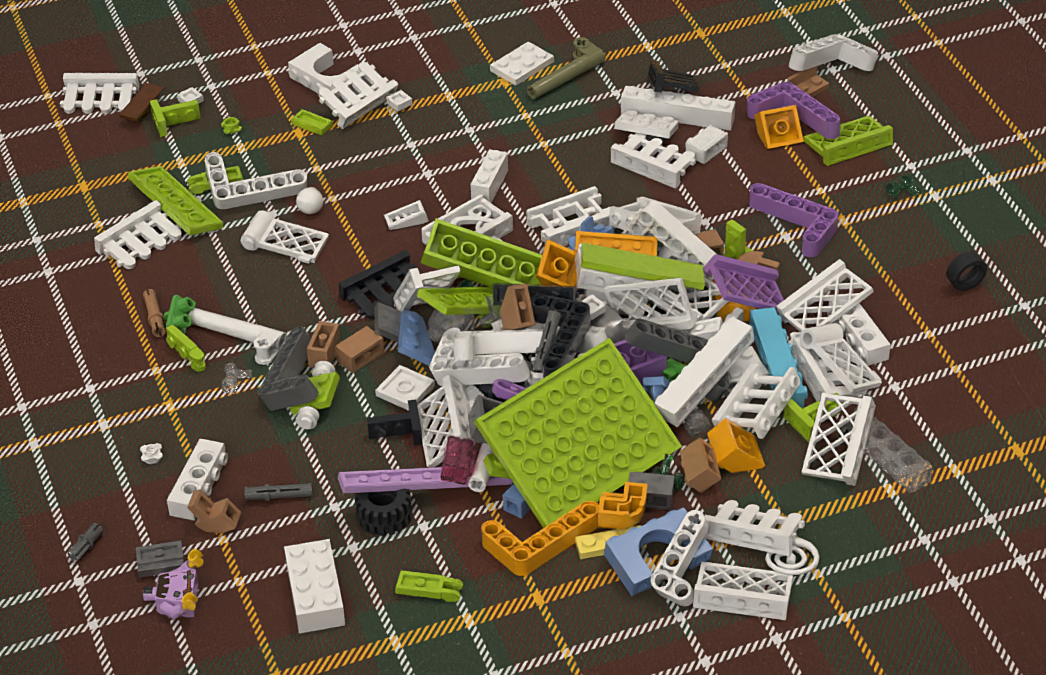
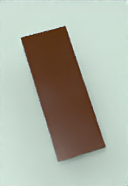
(140, 104)

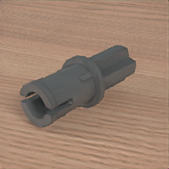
(85, 542)

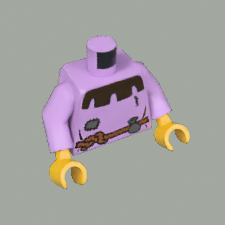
(177, 589)

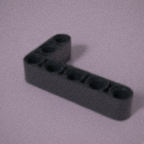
(573, 326)

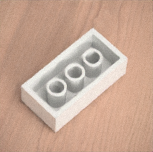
(314, 586)

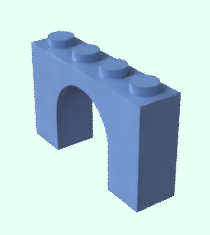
(624, 552)

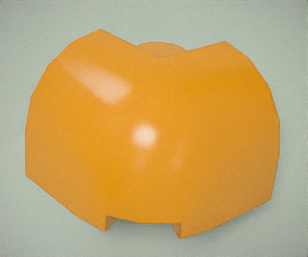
(622, 510)

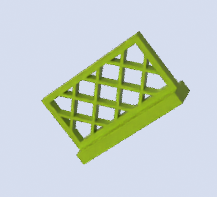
(856, 145)

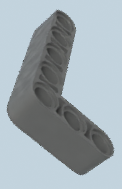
(672, 344)
(283, 384)

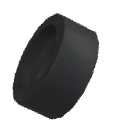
(973, 277)

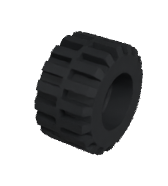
(383, 511)

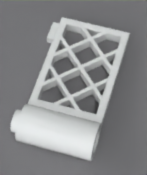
(262, 229)
(830, 337)

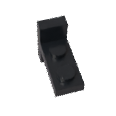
(397, 424)

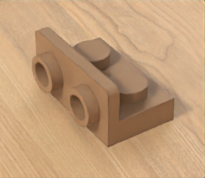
(809, 82)

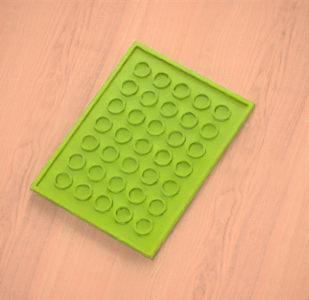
(577, 433)

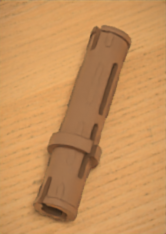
(154, 318)

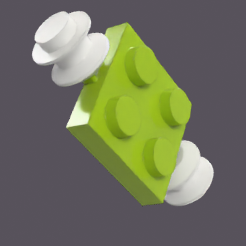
(326, 382)

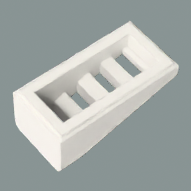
(413, 215)

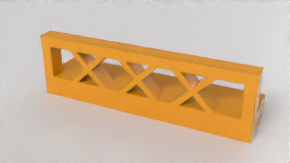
(632, 243)

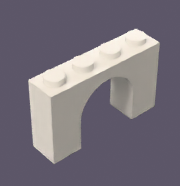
(309, 65)

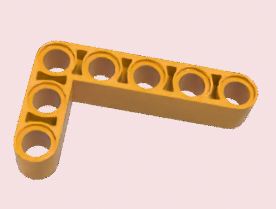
(544, 545)

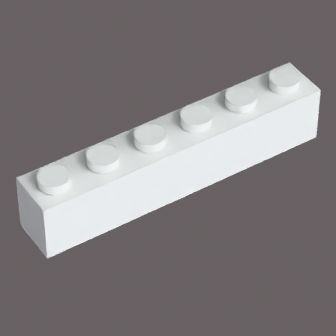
(681, 107)
(704, 371)

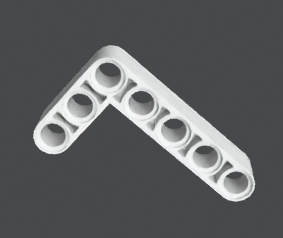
(830, 49)
(250, 186)
(671, 233)
(469, 343)
(480, 369)

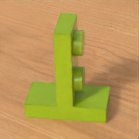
(173, 114)
(735, 240)
(804, 419)

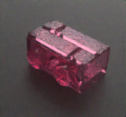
(458, 460)

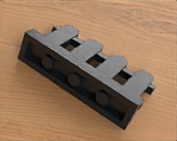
(661, 77)
(371, 282)
(565, 292)

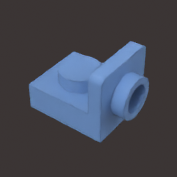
(588, 226)

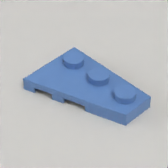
(414, 337)

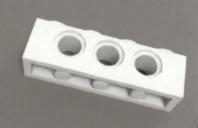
(863, 334)
(199, 473)

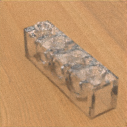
(897, 457)

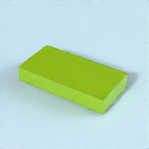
(312, 122)

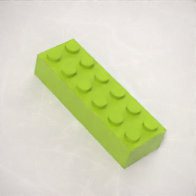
(479, 256)

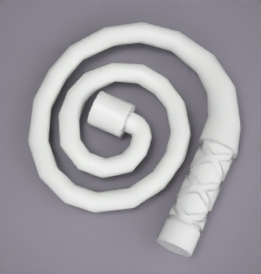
(790, 566)

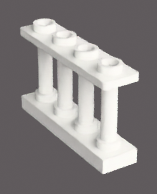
(748, 388)

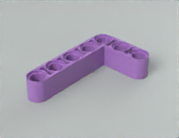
(809, 109)
(819, 219)

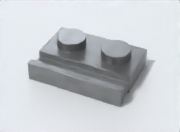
(159, 558)

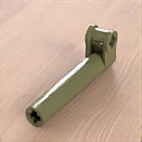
(586, 57)

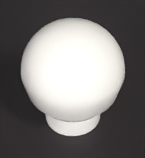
(309, 200)

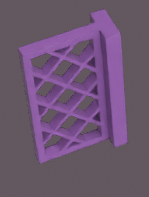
(748, 274)

